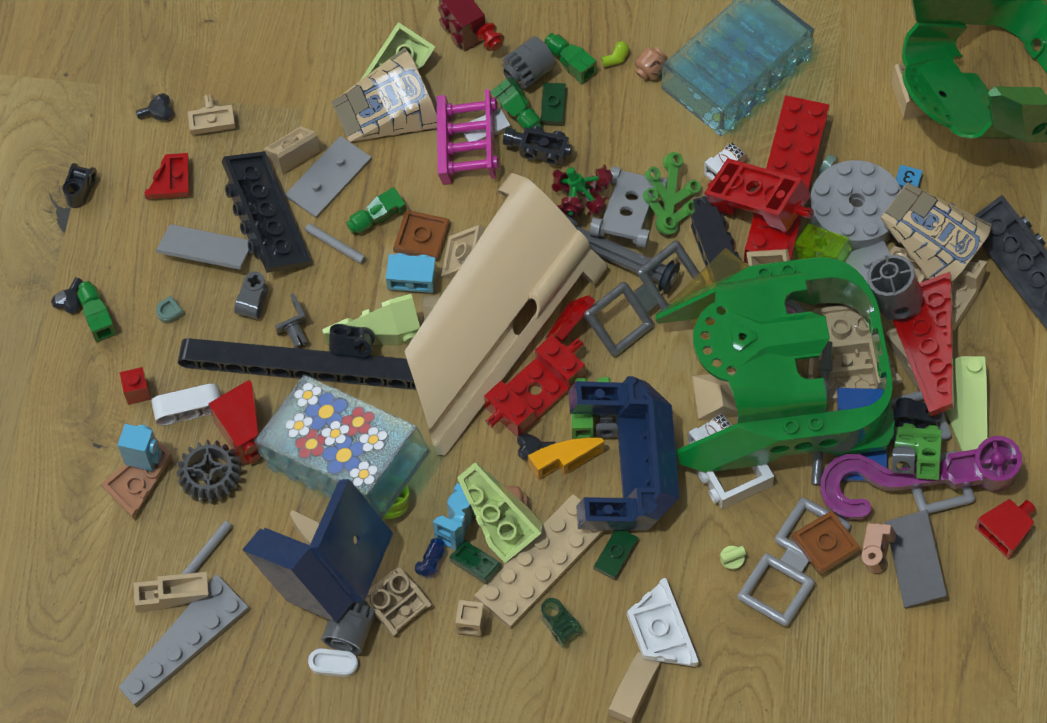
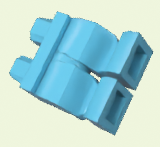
(460, 516)

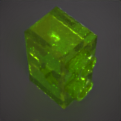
(820, 242)

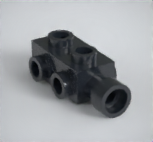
(539, 144)

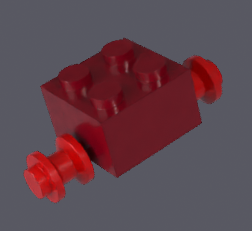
(467, 25)

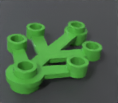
(669, 194)

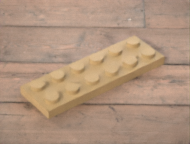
(537, 565)

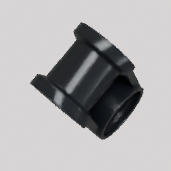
(80, 182)
(349, 340)
(914, 413)

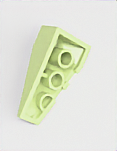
(401, 38)
(392, 324)
(970, 402)
(502, 516)

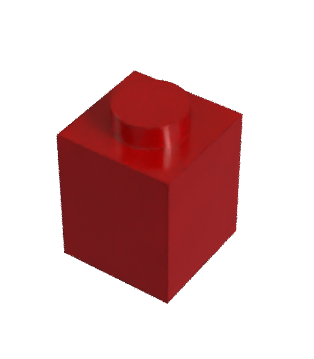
(135, 385)

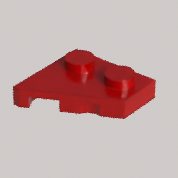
(171, 178)
(569, 317)

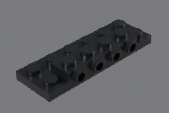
(264, 212)
(1018, 253)

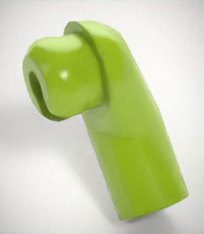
(619, 55)

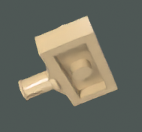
(211, 117)

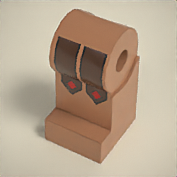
(875, 546)

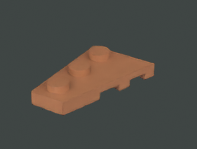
(132, 485)

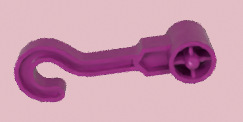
(991, 466)

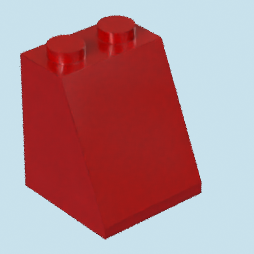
(238, 421)

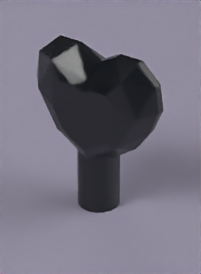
(157, 108)
(68, 298)
(530, 444)

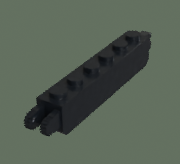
(710, 231)

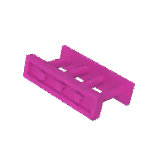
(446, 129)

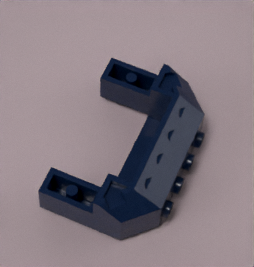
(645, 454)

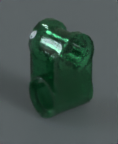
(562, 625)

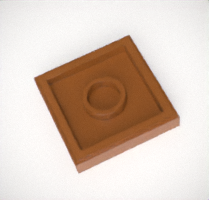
(421, 234)
(825, 542)

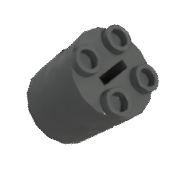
(895, 287)

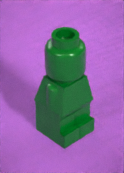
(572, 57)
(516, 103)
(377, 211)
(95, 311)

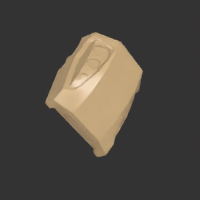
(396, 600)

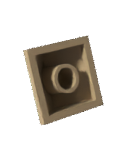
(907, 106)
(293, 149)

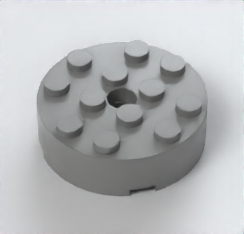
(851, 185)

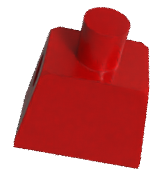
(1007, 525)

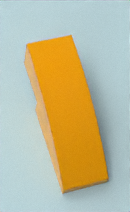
(564, 455)

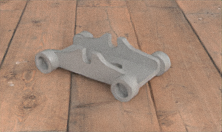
(618, 224)

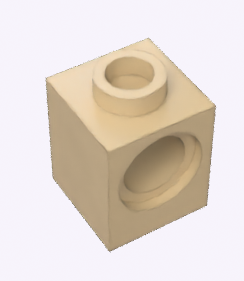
(469, 618)

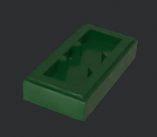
(553, 104)
(615, 553)
(475, 562)

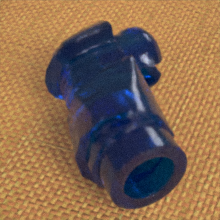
(431, 558)

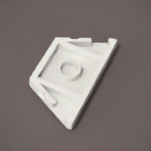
(660, 628)

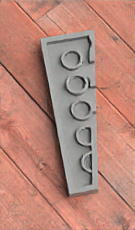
(185, 639)

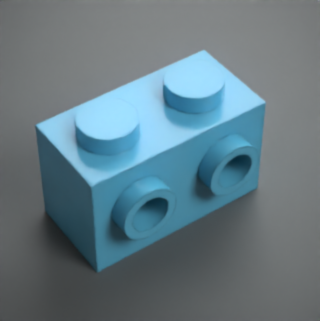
(411, 273)
(139, 447)

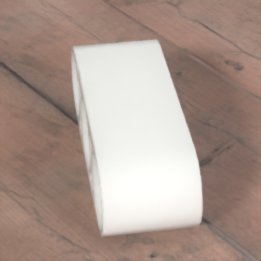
(184, 404)

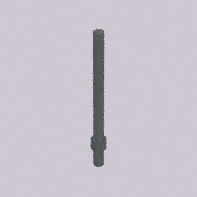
(825, 367)

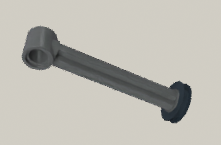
(631, 260)

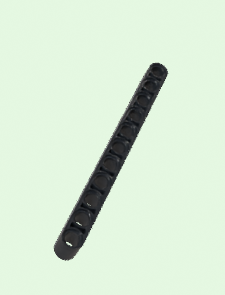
(295, 363)

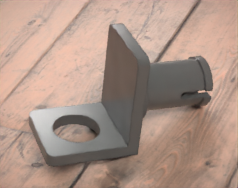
(292, 325)

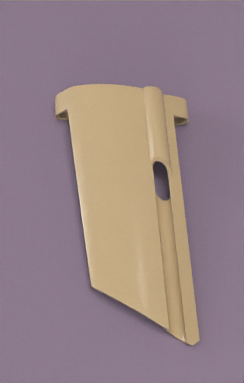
(469, 332)

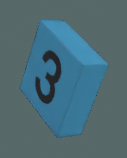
(909, 175)

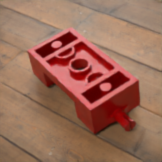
(778, 197)
(551, 370)

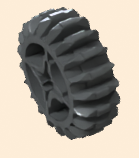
(190, 469)

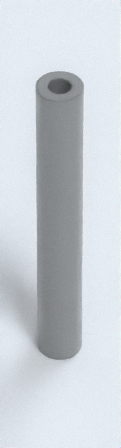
(333, 242)
(208, 548)

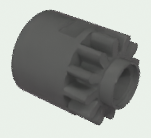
(528, 62)
(351, 629)

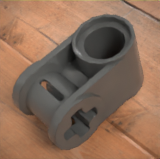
(251, 296)

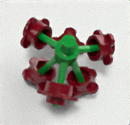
(590, 186)

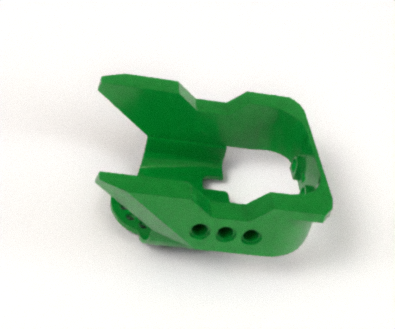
(960, 98)
(774, 404)

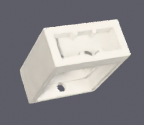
(763, 481)

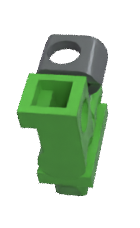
(585, 421)
(918, 443)

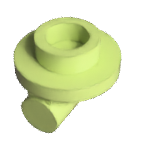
(732, 557)

